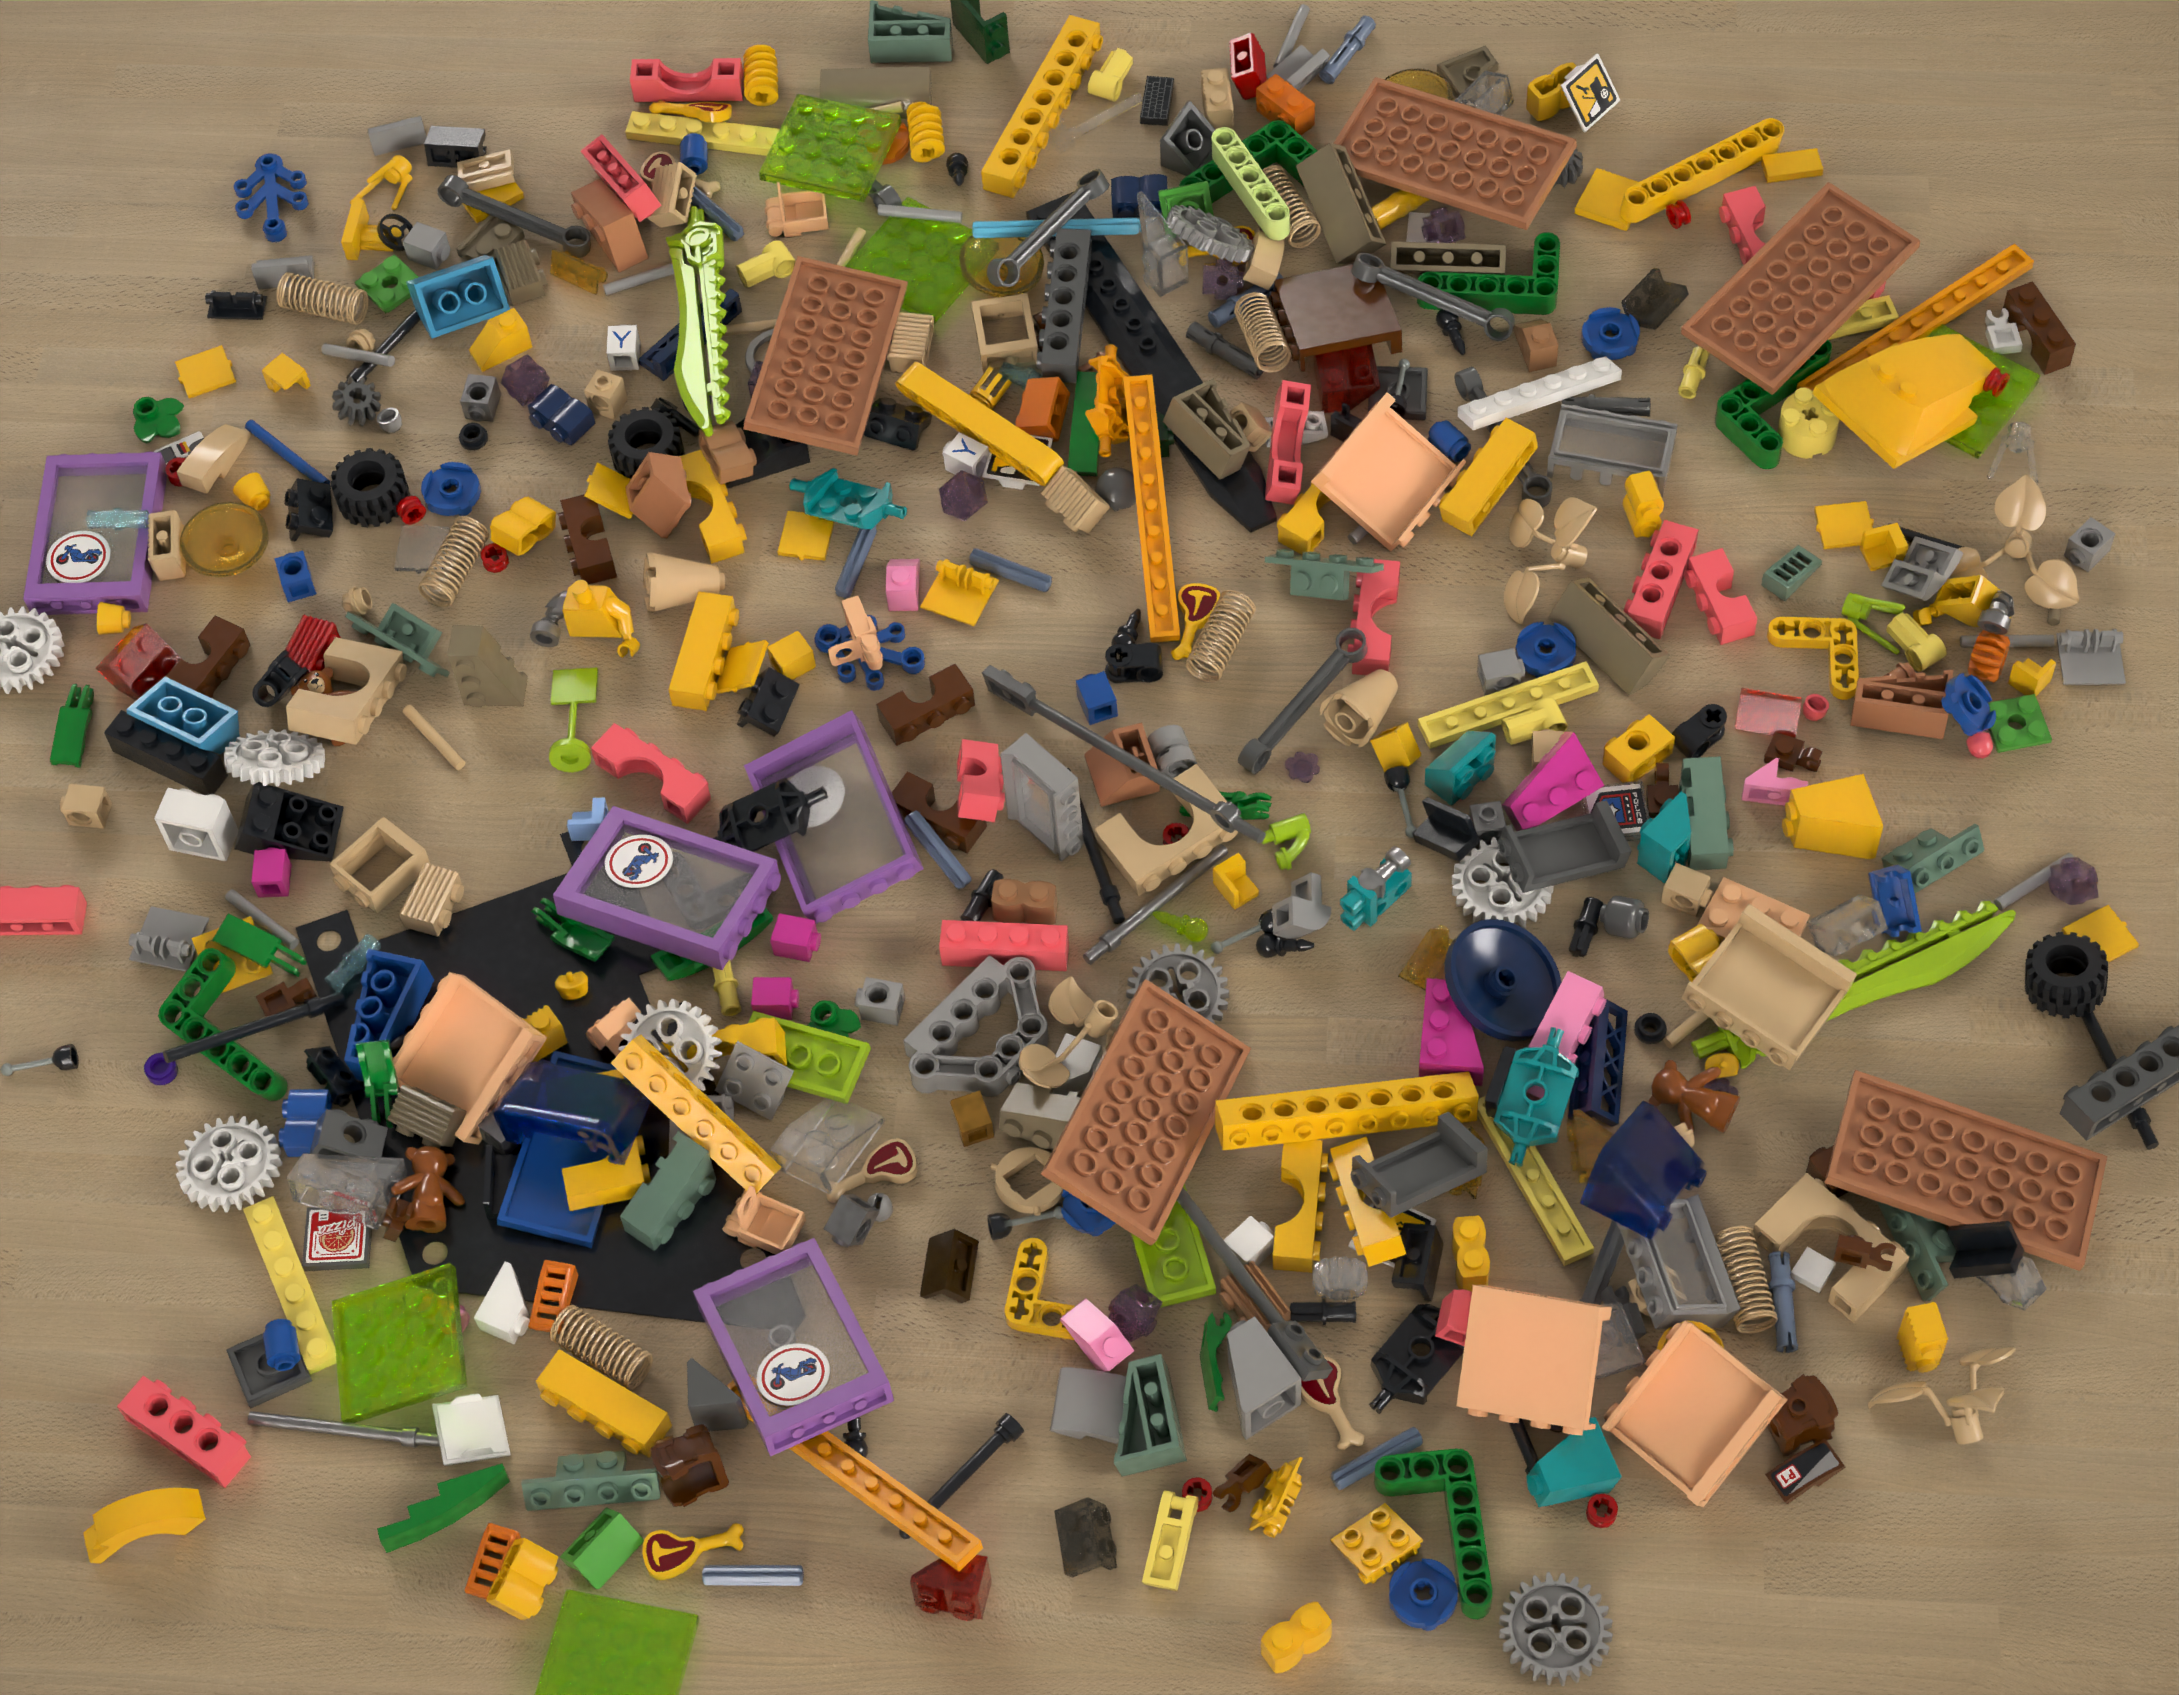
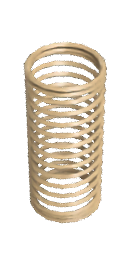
(1310, 215)
(350, 314)
(1267, 343)
(440, 587)
(1208, 659)
(1757, 1313)
(566, 1334)

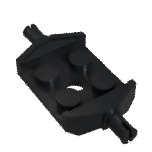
(785, 814)
(1403, 1372)

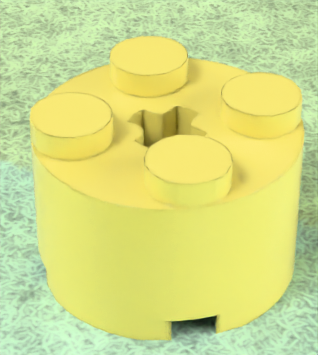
(1807, 425)

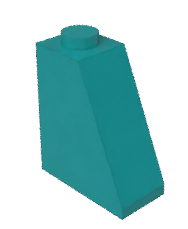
(1574, 1469)

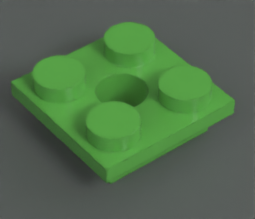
(1193, 194)
(387, 273)
(2027, 713)

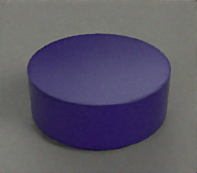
(159, 1071)

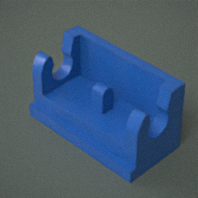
(1897, 900)

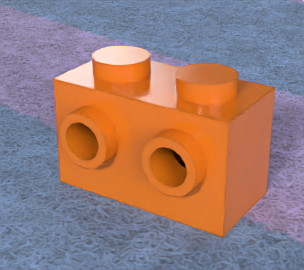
(1283, 102)
(1043, 407)

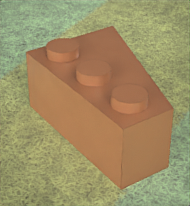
(610, 224)
(1902, 704)

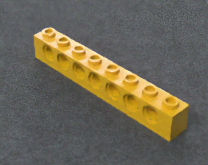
(1041, 106)
(1344, 1110)

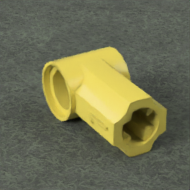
(1109, 80)
(773, 261)
(1919, 647)
(1542, 716)

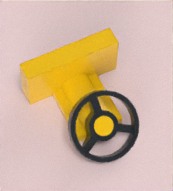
(378, 237)

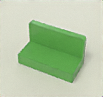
(602, 1547)

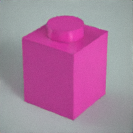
(271, 873)
(795, 937)
(774, 996)

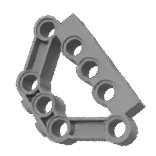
(967, 1073)

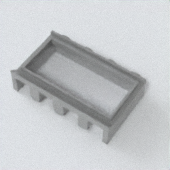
(1611, 444)
(1042, 796)
(1682, 1270)

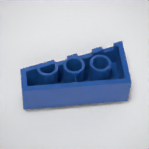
(389, 1001)

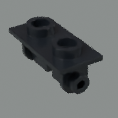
(237, 306)
(329, 1068)

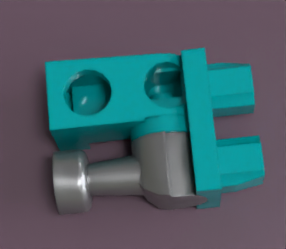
(1376, 889)

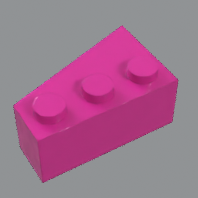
(1554, 785)
(1447, 1037)

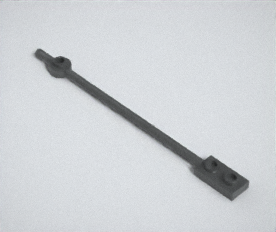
(1024, 698)
(1287, 1335)

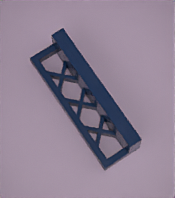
(665, 350)
(1592, 1060)

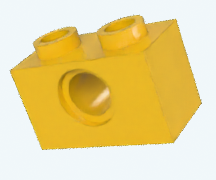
(1631, 764)

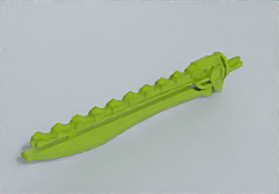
(704, 249)
(1908, 974)

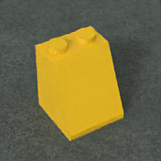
(1834, 818)

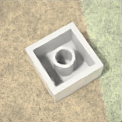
(196, 824)

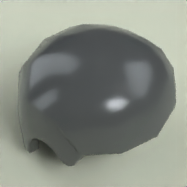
(1116, 488)

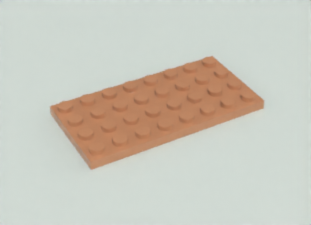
(1454, 152)
(1800, 287)
(826, 356)
(1146, 1112)
(1966, 1168)

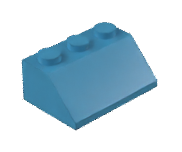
(458, 296)
(187, 715)

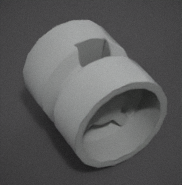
(1171, 750)

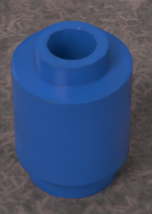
(694, 153)
(1449, 441)
(281, 1344)

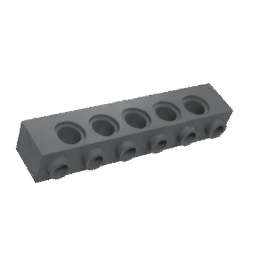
(1066, 304)
(2124, 1086)

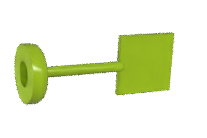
(572, 688)

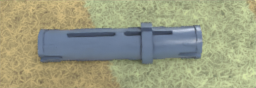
(1353, 41)
(1226, 311)
(1782, 1291)

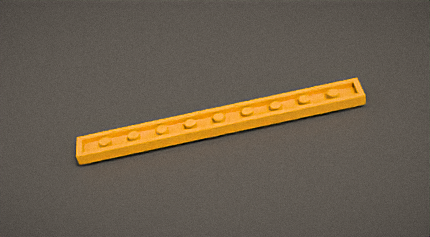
(1934, 311)
(1151, 509)
(887, 1497)

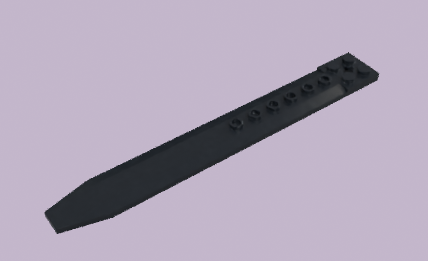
(1149, 349)

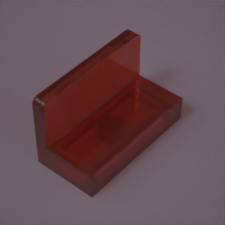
(1768, 712)

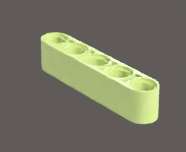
(1250, 183)

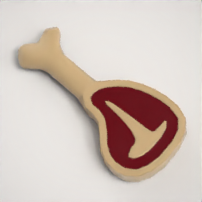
(663, 158)
(889, 1162)
(1324, 1397)

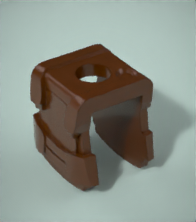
(1804, 1416)
(688, 1466)

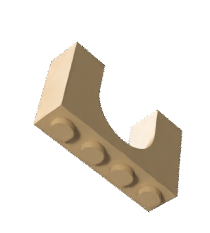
(350, 715)
(1149, 864)
(1812, 1207)

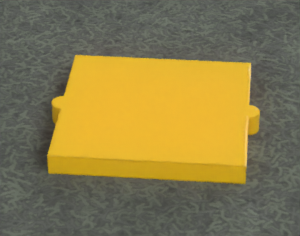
(205, 371)
(609, 489)
(1842, 524)
(805, 536)
(742, 666)
(2106, 930)

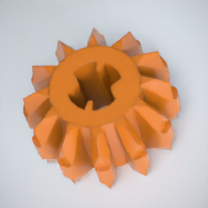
(1988, 656)

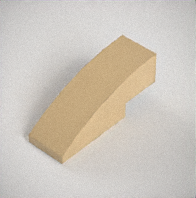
(1264, 261)
(212, 457)

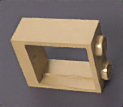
(1021, 351)
(363, 849)

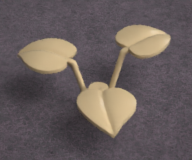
(2025, 507)
(1569, 521)
(1068, 1006)
(1965, 1414)

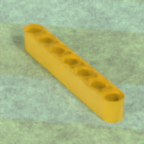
(1701, 170)
(979, 423)

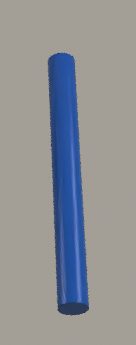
(285, 452)

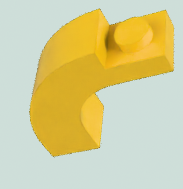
(142, 1515)

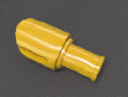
(984, 396)

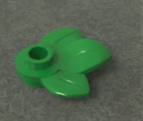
(156, 418)
(840, 1021)

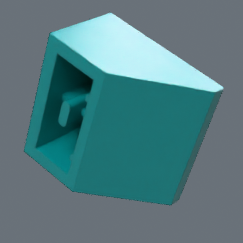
(1462, 766)
(1665, 838)

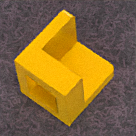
(283, 373)
(1883, 545)
(791, 656)
(2030, 677)
(1396, 747)
(1233, 882)

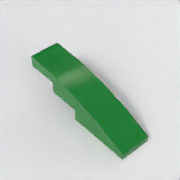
(1083, 439)
(456, 1500)

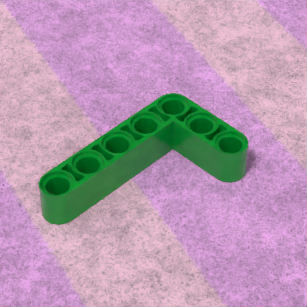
(1268, 145)
(1513, 292)
(1740, 410)
(192, 1021)
(1458, 1516)

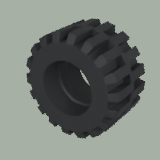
(639, 429)
(362, 471)
(2066, 994)

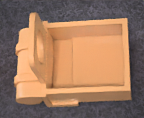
(796, 213)
(864, 636)
(611, 1027)
(764, 1222)

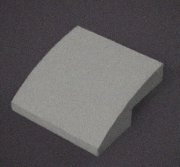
(1923, 569)
(1088, 1404)

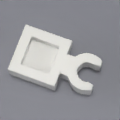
(2002, 336)

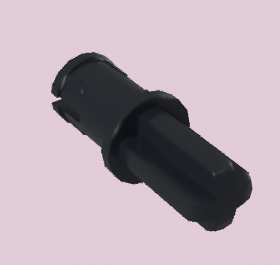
(981, 897)
(1585, 927)
(1323, 1311)

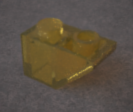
(1588, 1141)

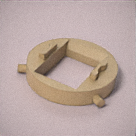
(1012, 1164)

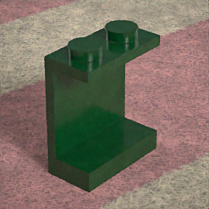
(986, 37)

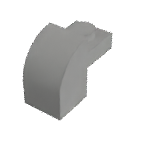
(1302, 911)

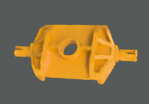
(1110, 414)

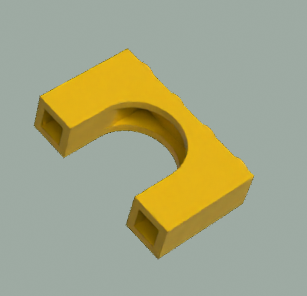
(605, 1181)

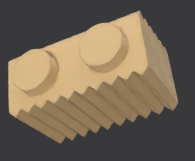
(1217, 97)
(674, 190)
(910, 341)
(1075, 500)
(164, 545)
(432, 900)

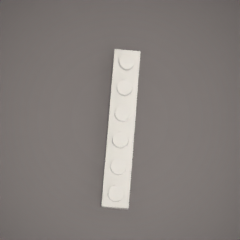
(1539, 393)

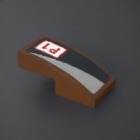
(1804, 1470)

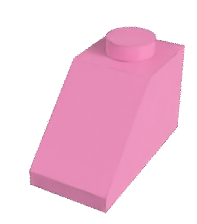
(902, 584)
(1096, 1336)

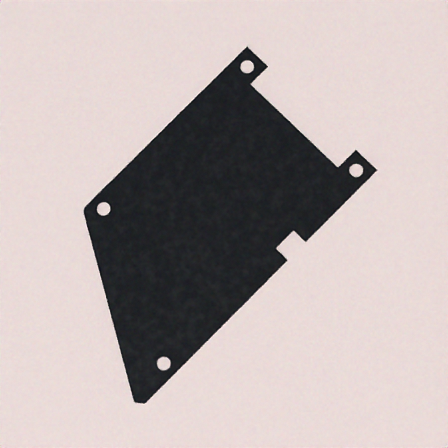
(517, 964)

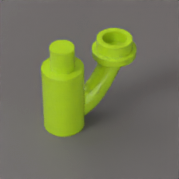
(1286, 830)

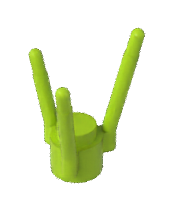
(1859, 607)

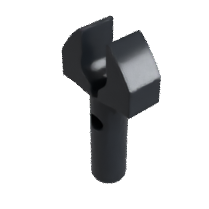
(682, 421)

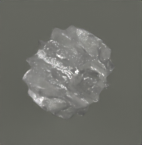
(1340, 1278)

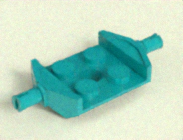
(847, 501)
(1535, 1121)

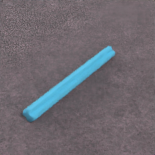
(1024, 228)

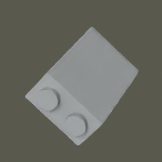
(1261, 1377)

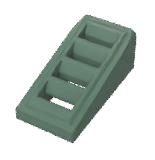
(1783, 588)

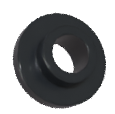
(474, 431)
(1653, 1021)

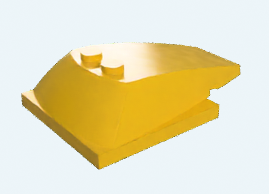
(1908, 395)

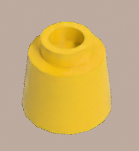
(252, 491)
(112, 618)

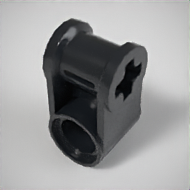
(1136, 662)
(281, 676)
(1700, 731)

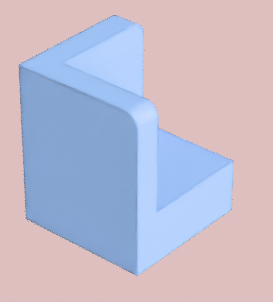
(585, 824)

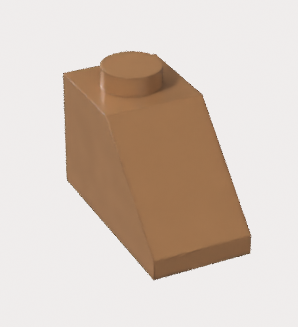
(1537, 344)

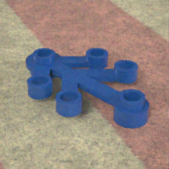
(269, 168)
(843, 635)

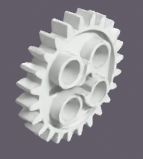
(27, 648)
(274, 757)
(1499, 886)
(691, 1031)
(228, 1164)

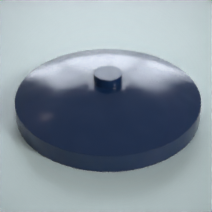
(1501, 979)

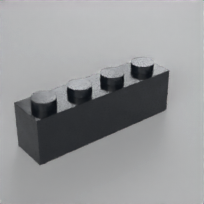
(166, 754)

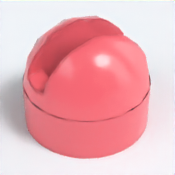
(1815, 707)
(1980, 745)

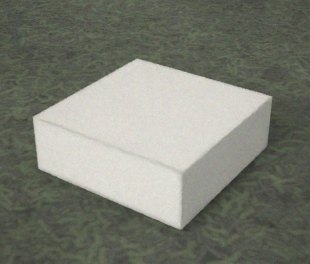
(1813, 1269)

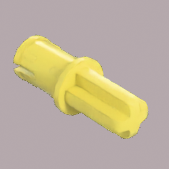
(1693, 373)
(726, 987)

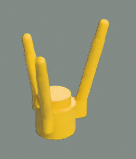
(394, 171)

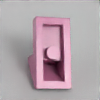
(1766, 788)

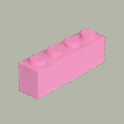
(1572, 1012)

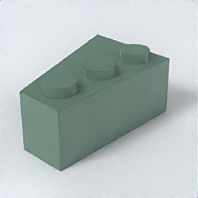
(908, 36)
(1709, 821)
(671, 1194)
(1150, 1420)

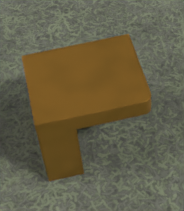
(972, 1118)

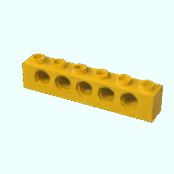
(695, 1114)

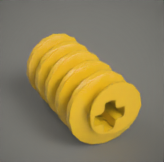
(760, 75)
(925, 132)

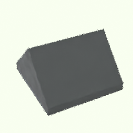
(1187, 141)
(712, 1401)

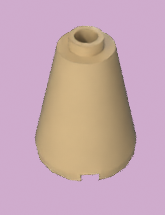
(677, 581)
(1358, 708)

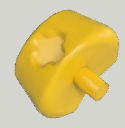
(572, 985)
(1726, 1062)

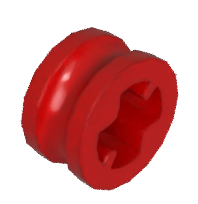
(1678, 214)
(1996, 382)
(171, 468)
(411, 510)
(498, 565)
(1173, 829)
(1206, 1489)
(1597, 1500)

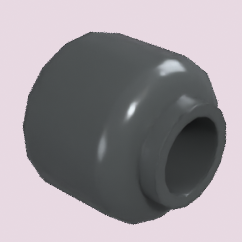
(1624, 917)

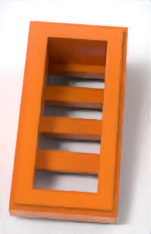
(556, 1270)
(487, 1545)

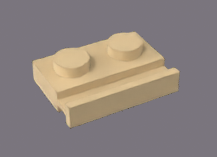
(487, 170)

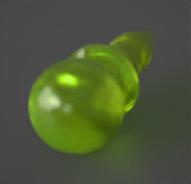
(1194, 928)

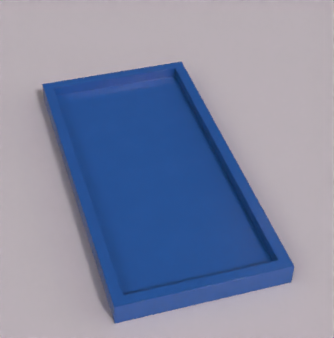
(537, 1192)

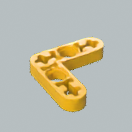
(1828, 639)
(1033, 1307)

